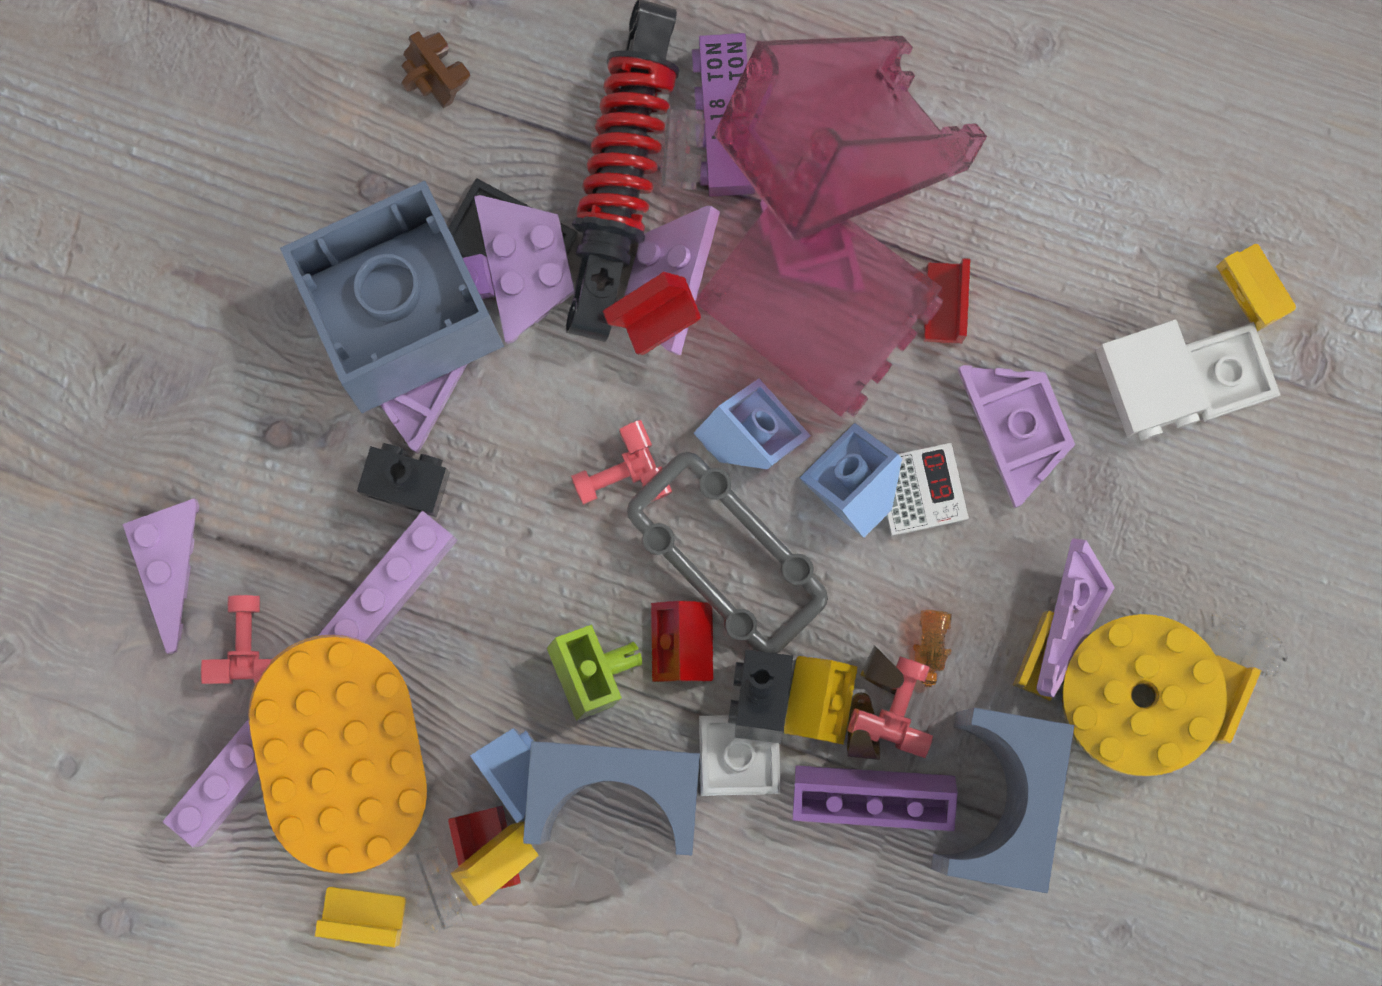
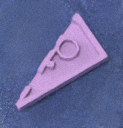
(162, 555)
(1079, 603)

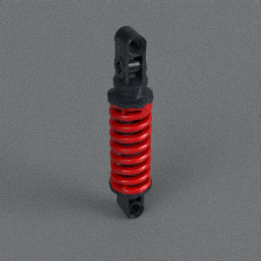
(612, 207)

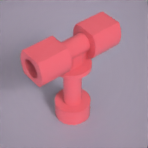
(636, 464)
(242, 662)
(892, 724)

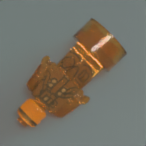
(932, 649)

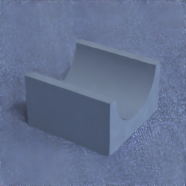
(391, 297)
(564, 769)
(1035, 770)

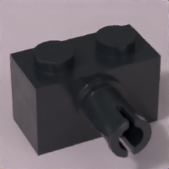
(404, 480)
(762, 696)

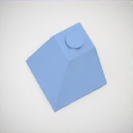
(751, 429)
(856, 479)
(507, 769)

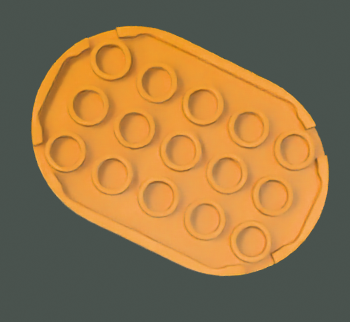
(337, 754)

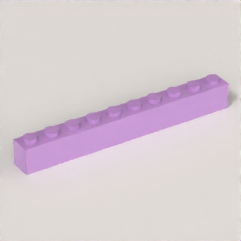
(362, 618)

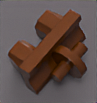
(428, 72)

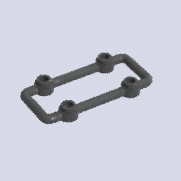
(660, 539)

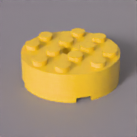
(1185, 687)

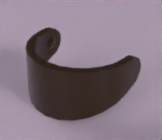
(882, 672)
(859, 742)

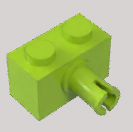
(588, 672)

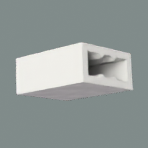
(1152, 380)

